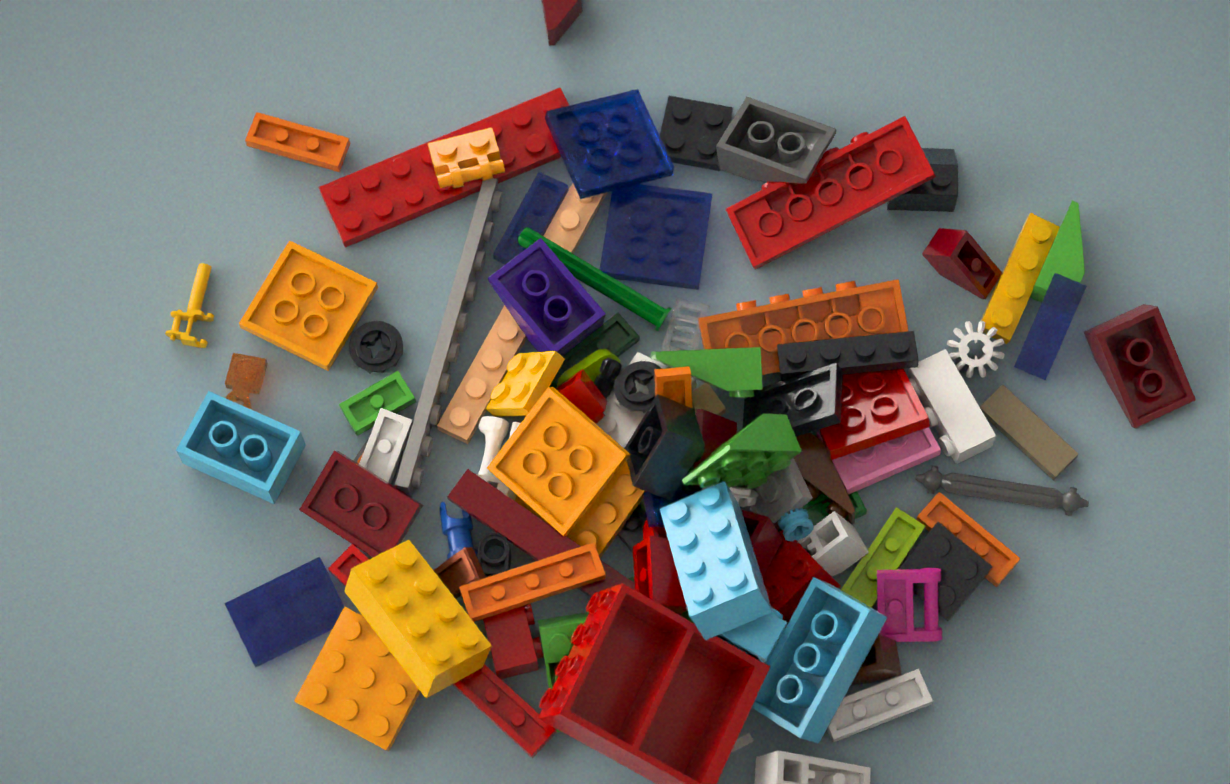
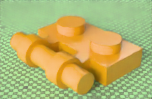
(466, 158)

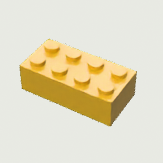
(417, 618)

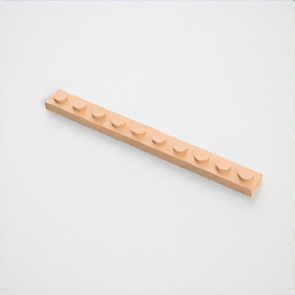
(506, 336)

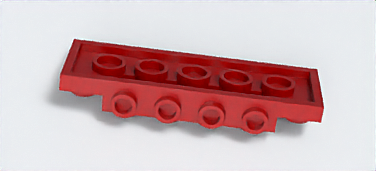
(839, 190)

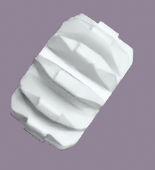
(987, 348)

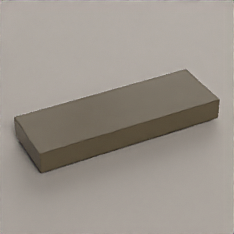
(1028, 432)

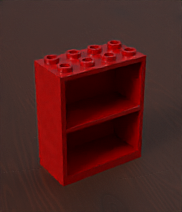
(652, 690)

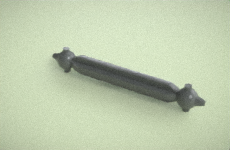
(1002, 490)

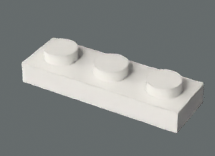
(879, 705)

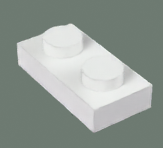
(386, 444)

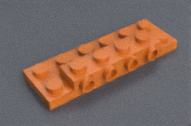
(815, 317)

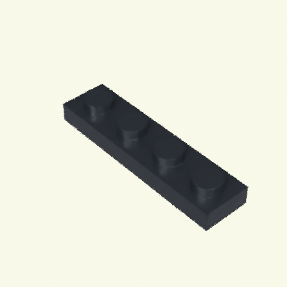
(851, 354)

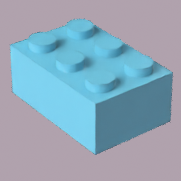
(241, 447)

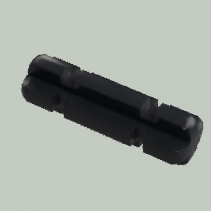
(609, 370)

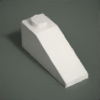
(834, 544)
(793, 768)

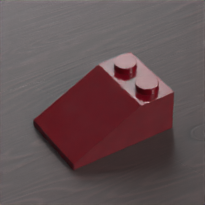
(1140, 364)

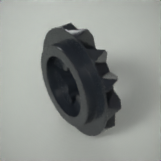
(367, 336)
(626, 390)

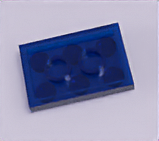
(286, 611)

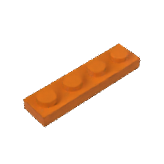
(532, 582)

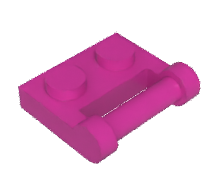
(896, 603)

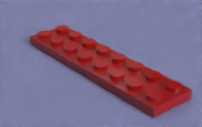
(407, 182)

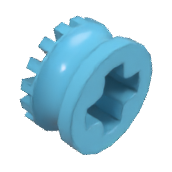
(796, 524)

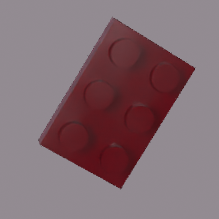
(360, 506)

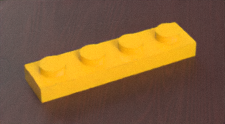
(1019, 277)

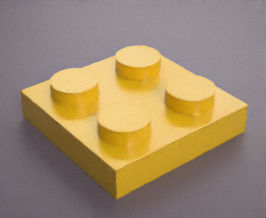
(524, 383)

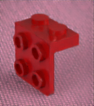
(790, 577)

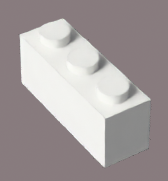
(951, 407)

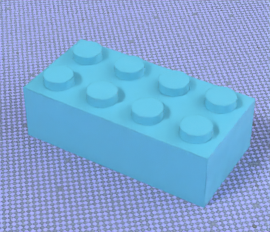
(715, 561)
(817, 660)

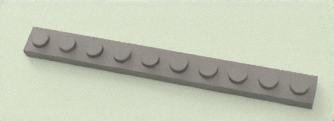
(446, 348)

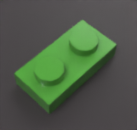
(364, 407)

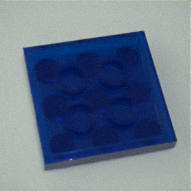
(609, 143)
(656, 235)

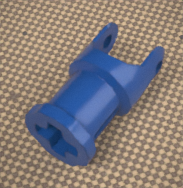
(457, 531)

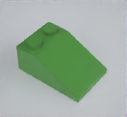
(726, 369)

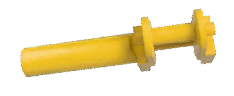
(193, 311)

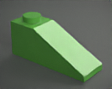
(1064, 256)

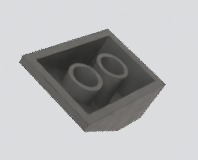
(772, 144)

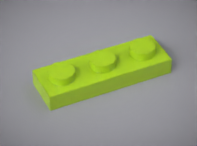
(884, 553)

